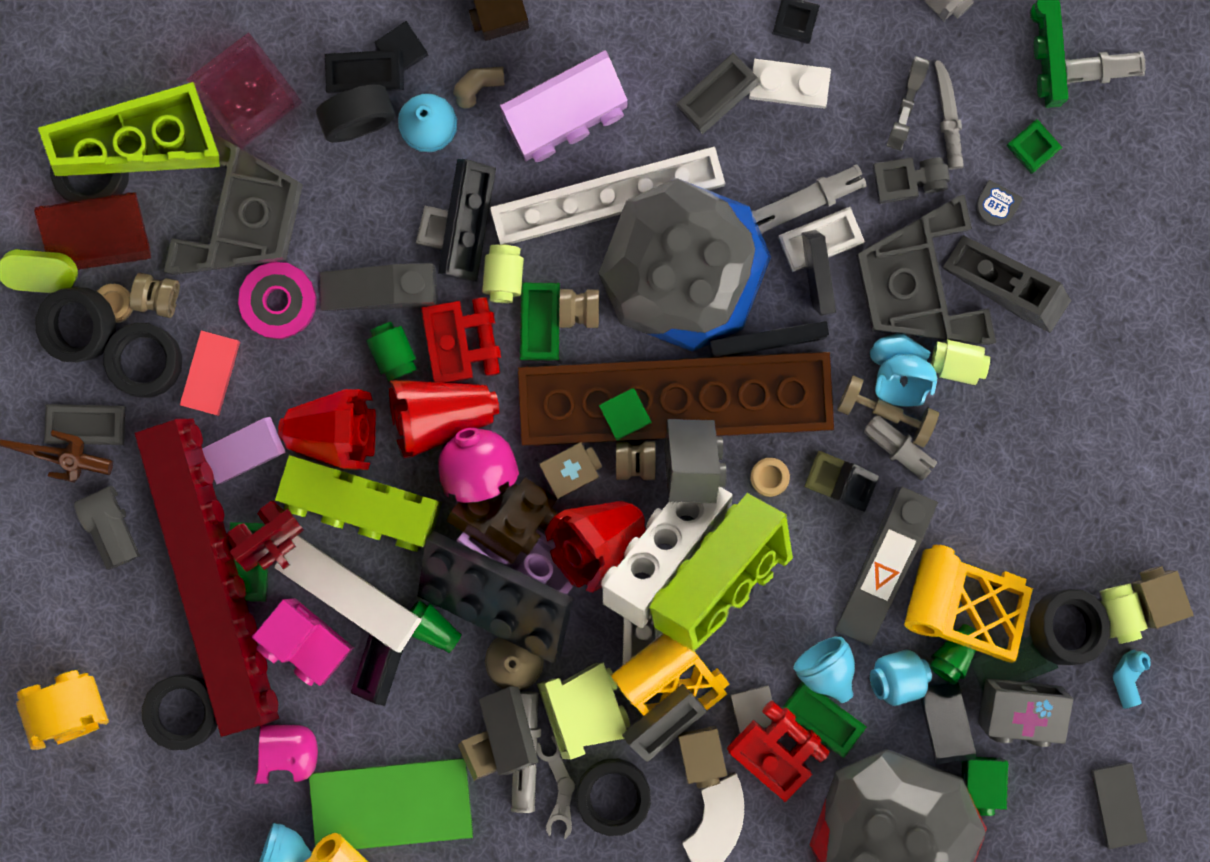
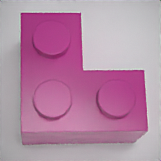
(304, 640)

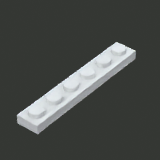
(599, 197)

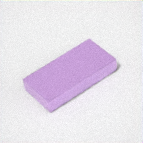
(243, 450)

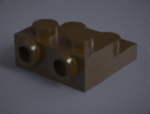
(508, 520)

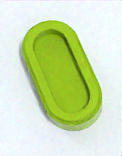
(37, 271)

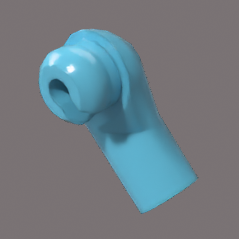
(896, 345)
(1126, 675)

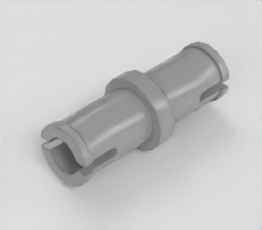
(1105, 67)

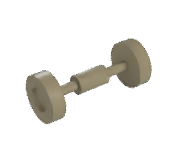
(888, 411)

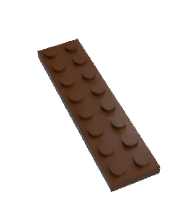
(737, 392)

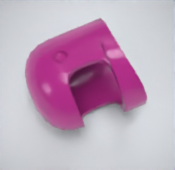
(288, 749)

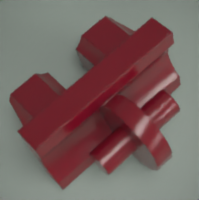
(269, 542)

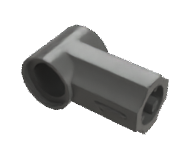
(106, 523)

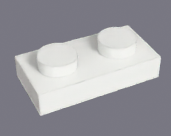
(791, 83)

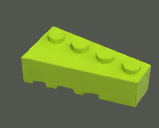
(134, 136)
(359, 502)
(722, 572)

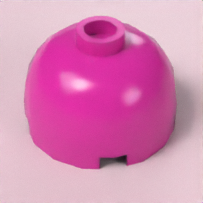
(476, 465)

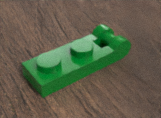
(1050, 49)

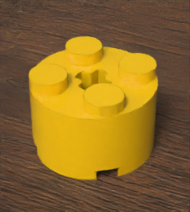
(61, 710)

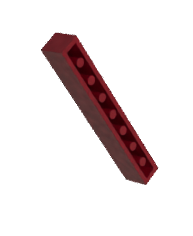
(207, 576)

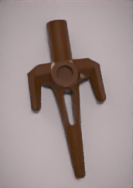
(69, 458)

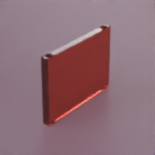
(95, 230)

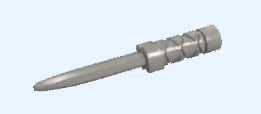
(951, 123)

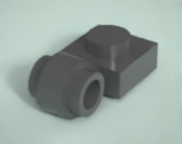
(899, 180)

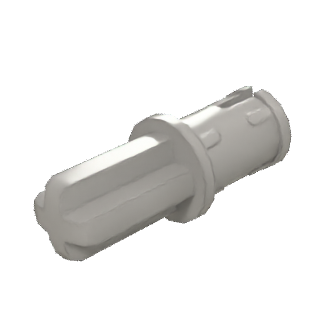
(899, 447)

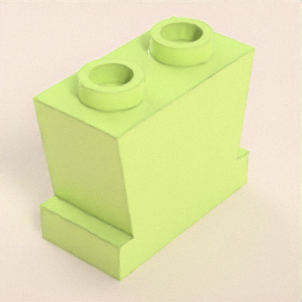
(584, 710)

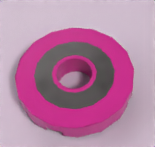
(254, 296)

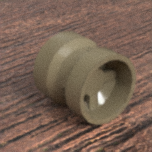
(154, 295)
(579, 308)
(627, 460)

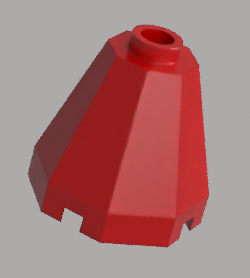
(332, 429)
(593, 540)

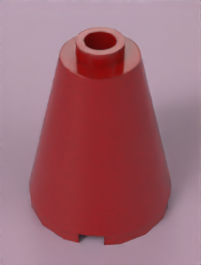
(436, 411)

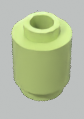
(503, 273)
(960, 361)
(1124, 613)

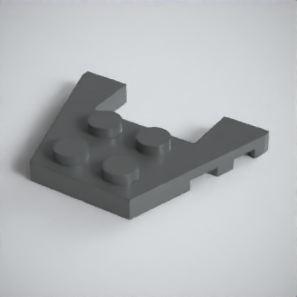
(251, 219)
(906, 286)

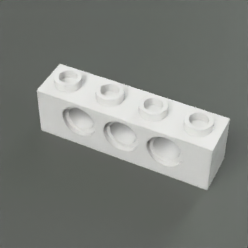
(633, 596)

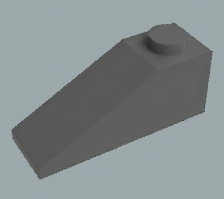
(1009, 283)
(379, 287)

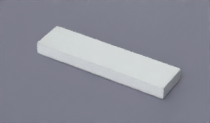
(350, 594)

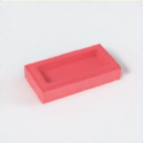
(210, 373)

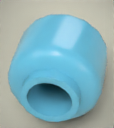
(900, 677)

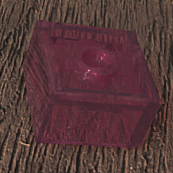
(244, 90)

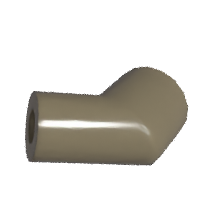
(474, 81)

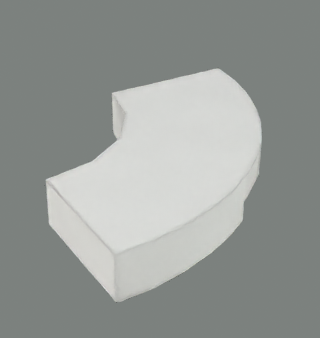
(720, 822)

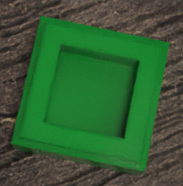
(1034, 146)
(625, 414)

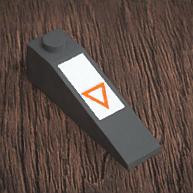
(886, 564)

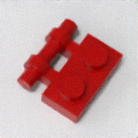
(449, 343)
(772, 762)

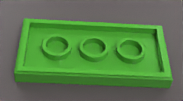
(393, 803)

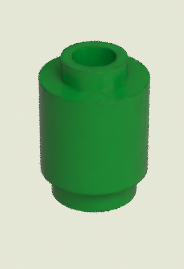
(391, 351)

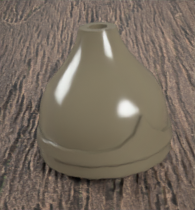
(512, 665)

